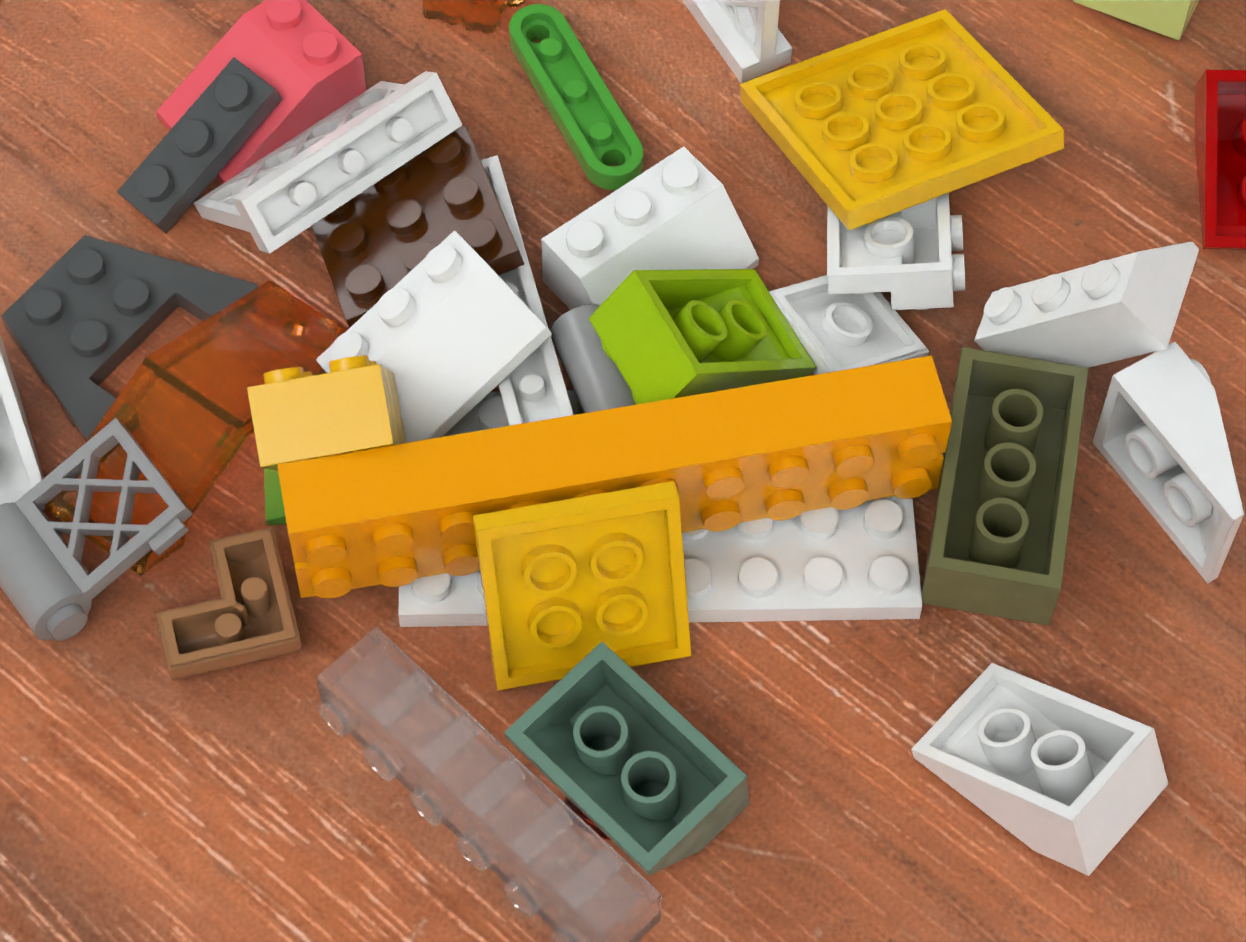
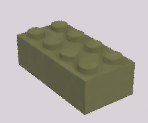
(1006, 487)

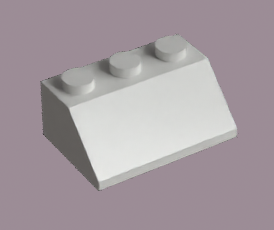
(658, 221)
(1092, 311)
(445, 336)

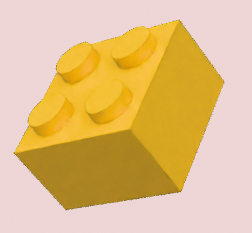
(325, 413)

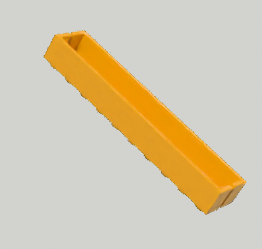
(729, 451)

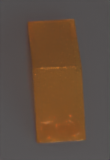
(194, 406)

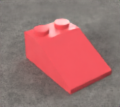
(293, 53)

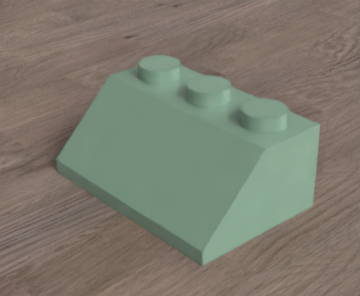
(631, 762)

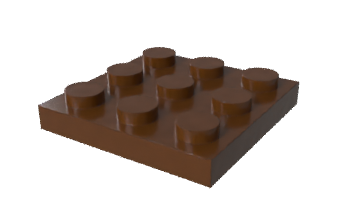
(408, 213)

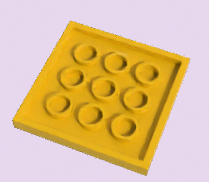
(900, 118)

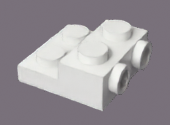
(900, 255)

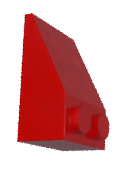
(1221, 157)

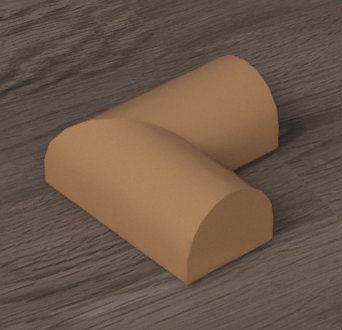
(244, 625)

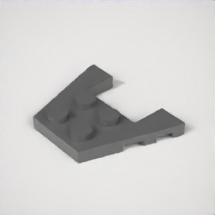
(98, 310)

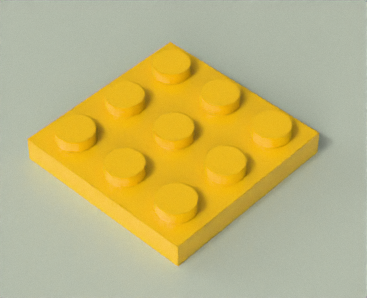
(583, 576)

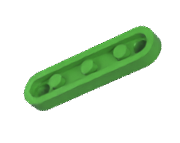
(576, 96)

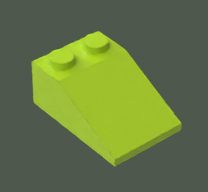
(697, 333)

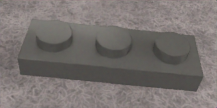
(200, 145)

